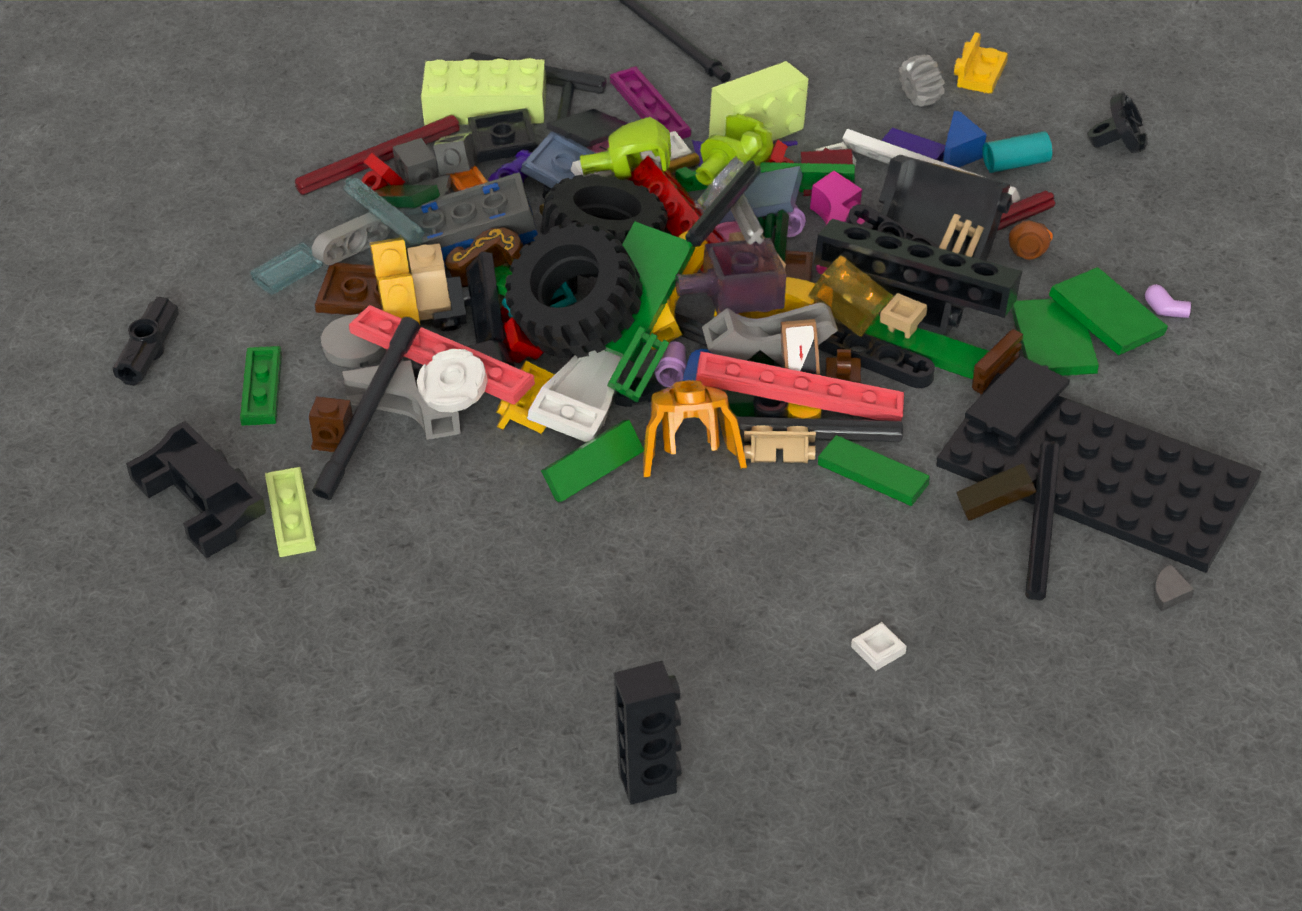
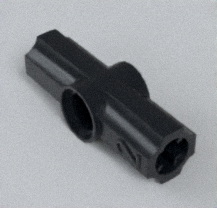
(145, 341)

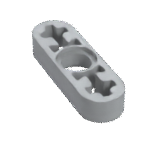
(333, 244)

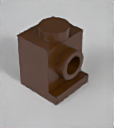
(328, 422)

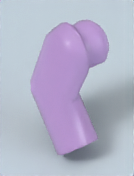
(1164, 304)

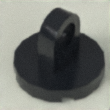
(1122, 125)

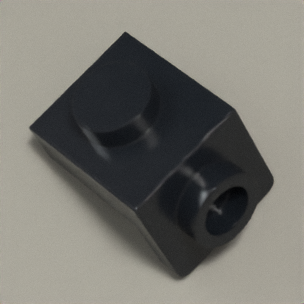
(459, 299)

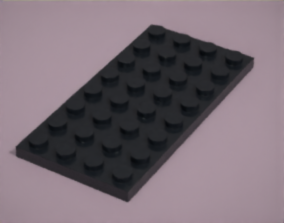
(1118, 478)

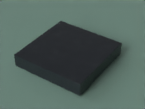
(502, 134)

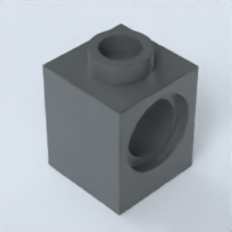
(455, 153)
(415, 162)

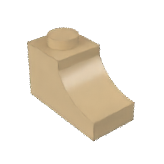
(429, 280)

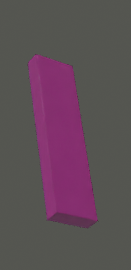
(647, 100)

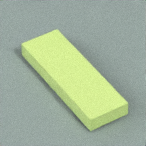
(290, 512)

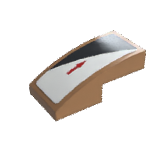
(800, 346)

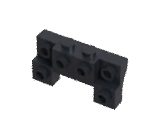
(205, 480)

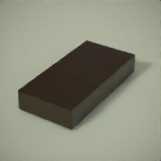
(996, 492)

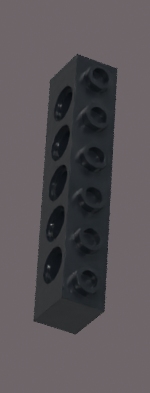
(920, 267)

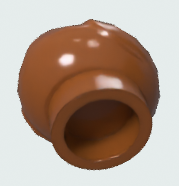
(1029, 239)

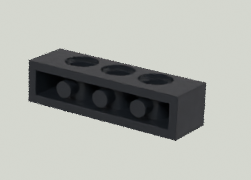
(647, 731)

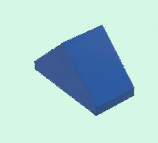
(963, 141)

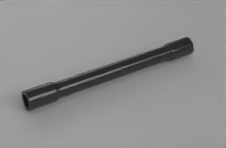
(335, 468)

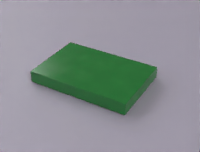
(1108, 311)
(1054, 337)

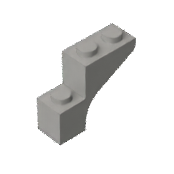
(743, 336)
(402, 398)

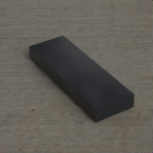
(484, 299)

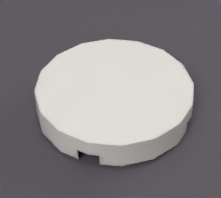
(452, 380)

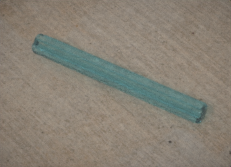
(384, 211)

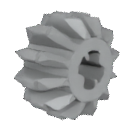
(921, 80)

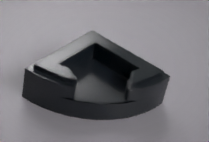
(650, 389)

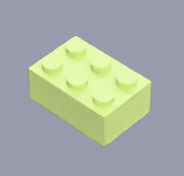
(769, 95)

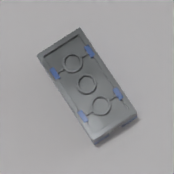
(465, 214)

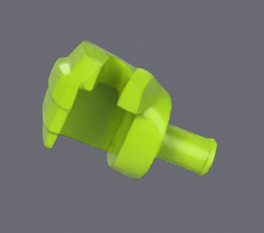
(743, 138)
(626, 149)

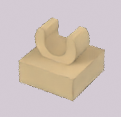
(903, 314)

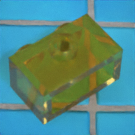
(850, 295)

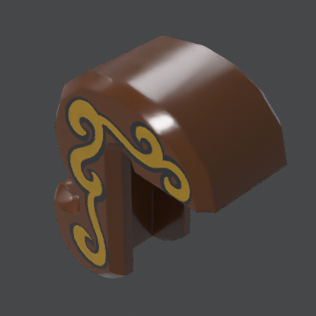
(501, 242)

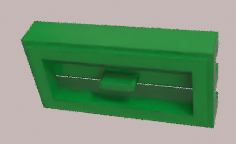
(650, 341)

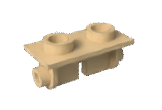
(792, 442)

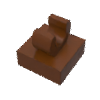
(844, 366)

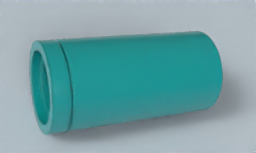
(1017, 152)

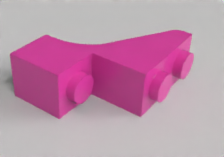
(833, 199)

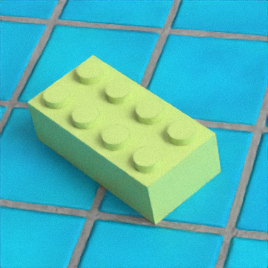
(483, 88)

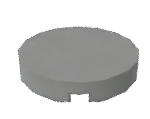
(345, 348)

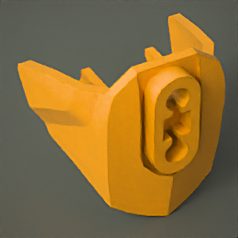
(691, 400)

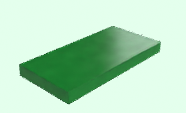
(658, 260)

